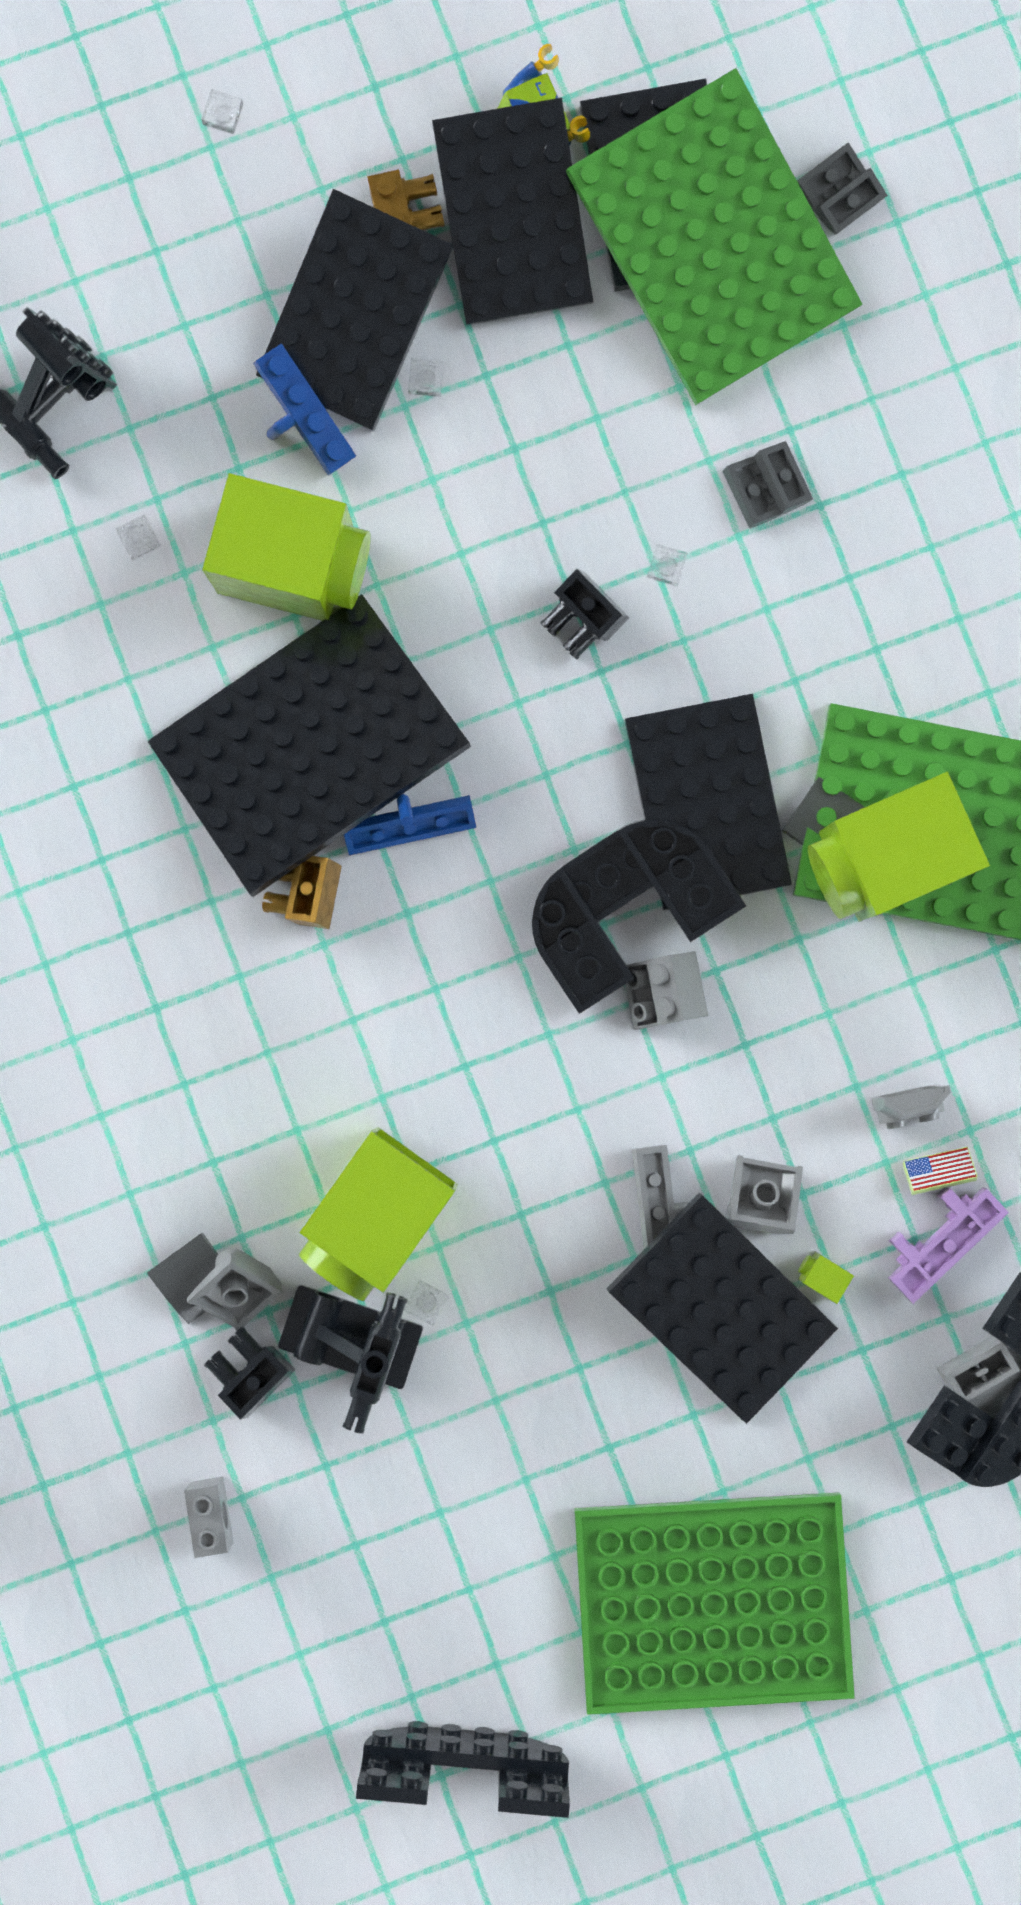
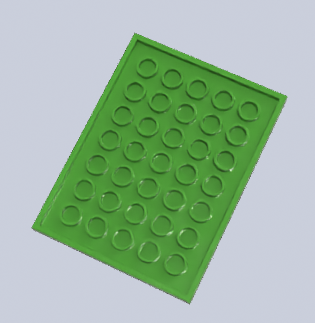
(714, 236)
(883, 754)
(714, 1603)

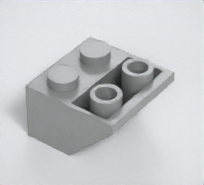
(665, 990)
(983, 1375)

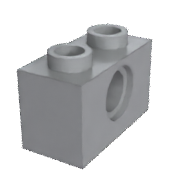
(208, 1517)

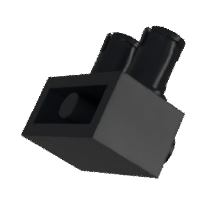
(586, 600)
(256, 1382)

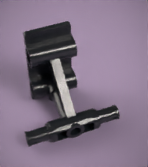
(59, 367)
(354, 1339)

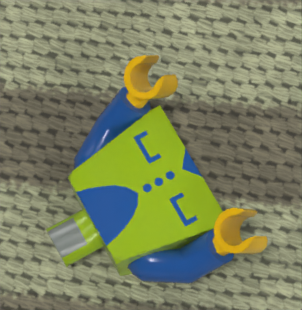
(533, 86)

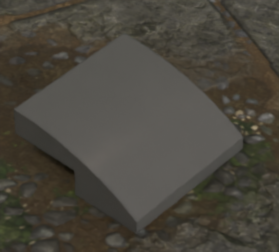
(841, 189)
(767, 484)
(814, 800)
(182, 1273)

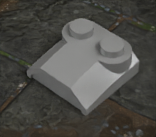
(919, 1102)
(765, 1196)
(236, 1288)

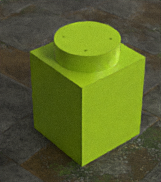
(285, 549)
(896, 850)
(374, 1216)

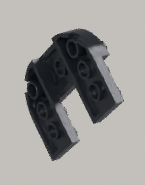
(609, 877)
(964, 1437)
(529, 1778)

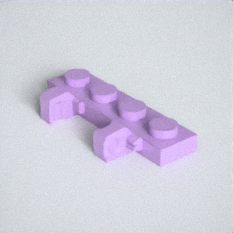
(966, 1226)

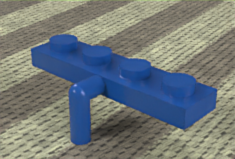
(302, 410)
(411, 824)

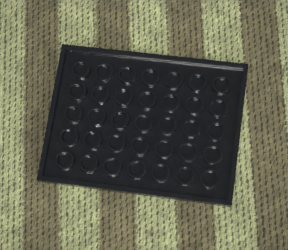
(308, 745)

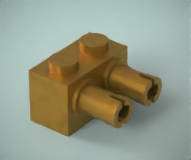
(393, 193)
(310, 894)

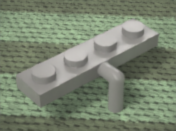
(654, 1191)

